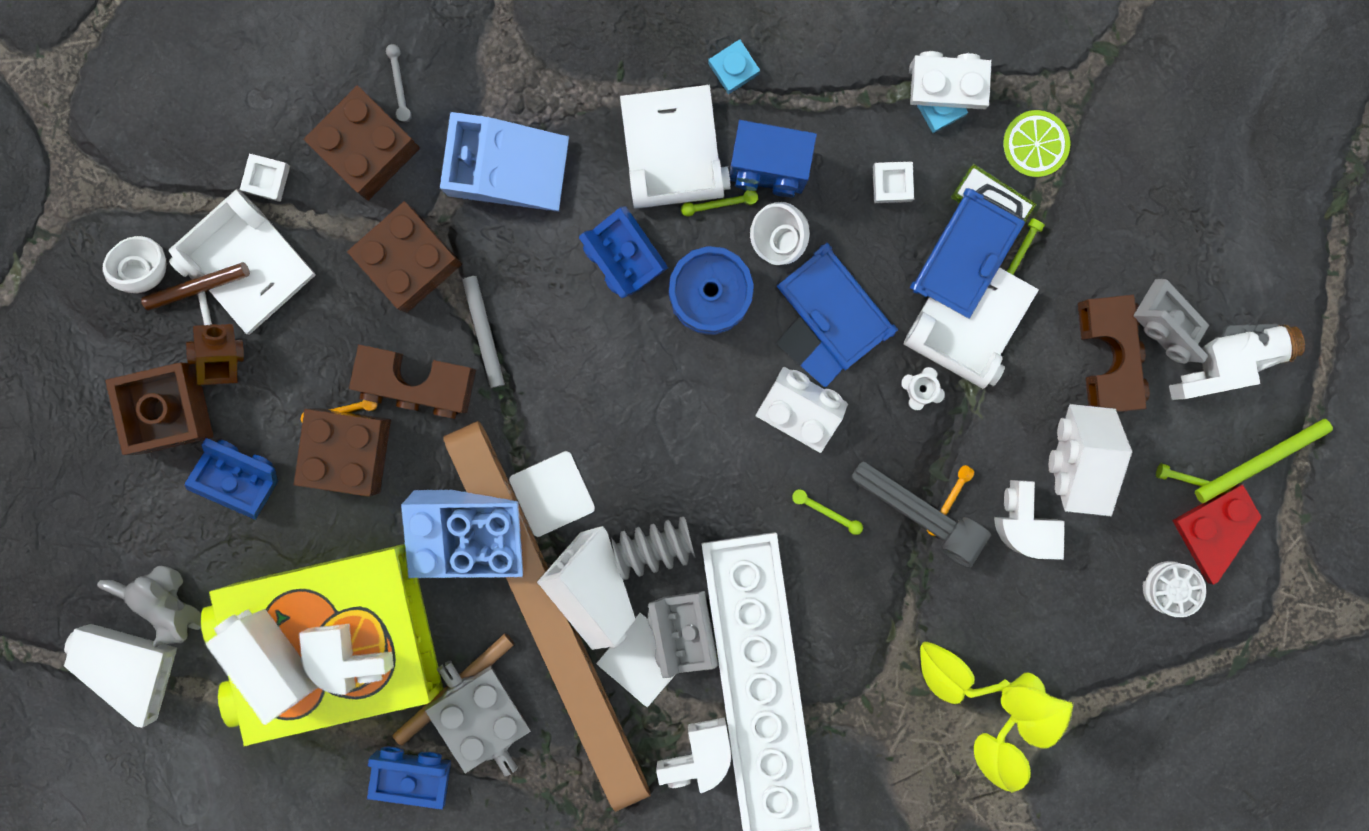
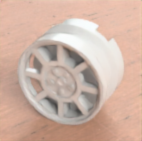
(1174, 589)

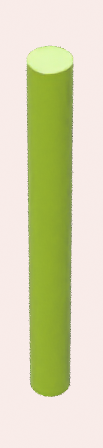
(1263, 460)

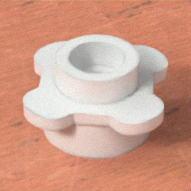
(929, 380)

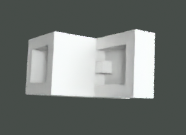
(1024, 533)
(330, 660)
(708, 759)

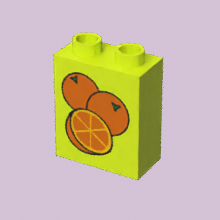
(383, 616)

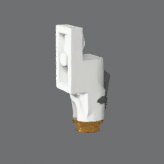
(1238, 358)

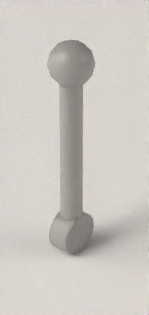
(403, 113)

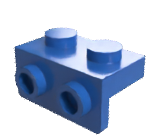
(623, 253)
(232, 478)
(408, 778)

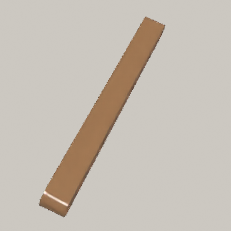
(554, 634)

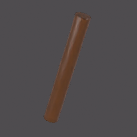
(195, 286)

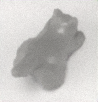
(157, 601)

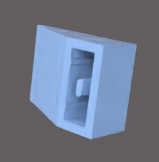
(503, 162)
(461, 535)

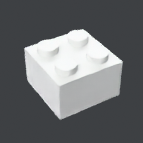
(1090, 459)

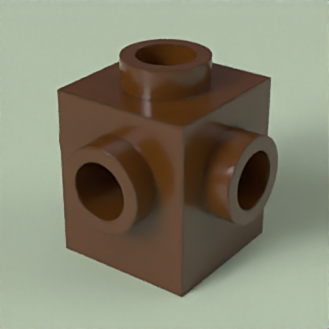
(215, 353)

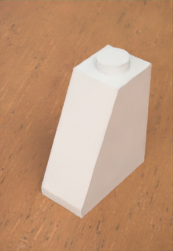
(590, 590)
(121, 670)

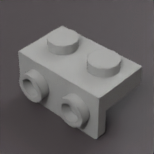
(1172, 322)
(682, 634)

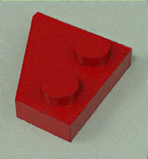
(1218, 530)

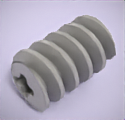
(653, 548)

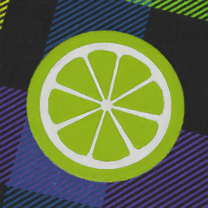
(1036, 143)

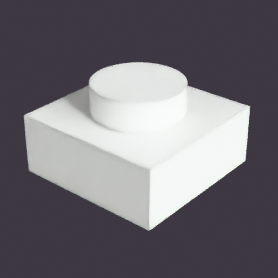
(264, 177)
(893, 182)

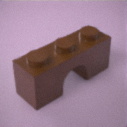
(1114, 323)
(379, 374)

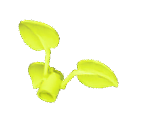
(1038, 715)

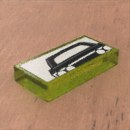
(994, 192)

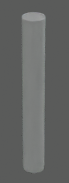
(483, 332)

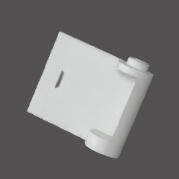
(672, 147)
(238, 234)
(974, 344)

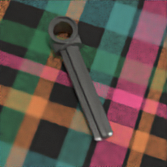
(961, 539)

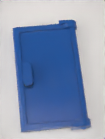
(964, 250)
(837, 307)

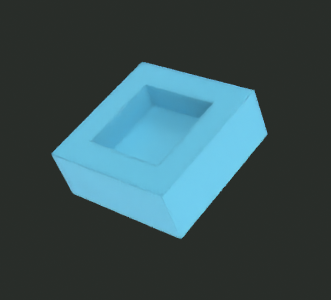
(734, 66)
(940, 117)

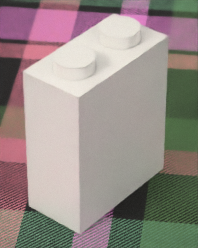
(261, 663)

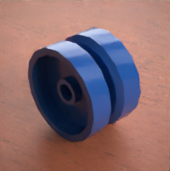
(689, 282)

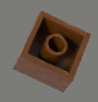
(362, 143)
(404, 257)
(159, 409)
(342, 452)

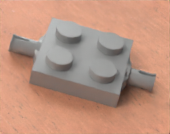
(477, 719)

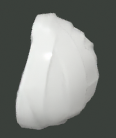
(779, 233)
(135, 265)

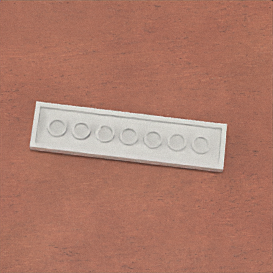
(760, 684)

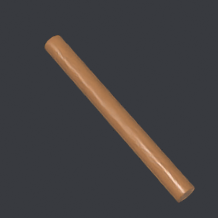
(486, 659)

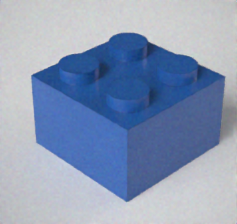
(771, 158)

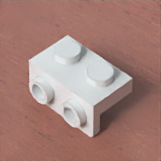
(950, 81)
(802, 409)

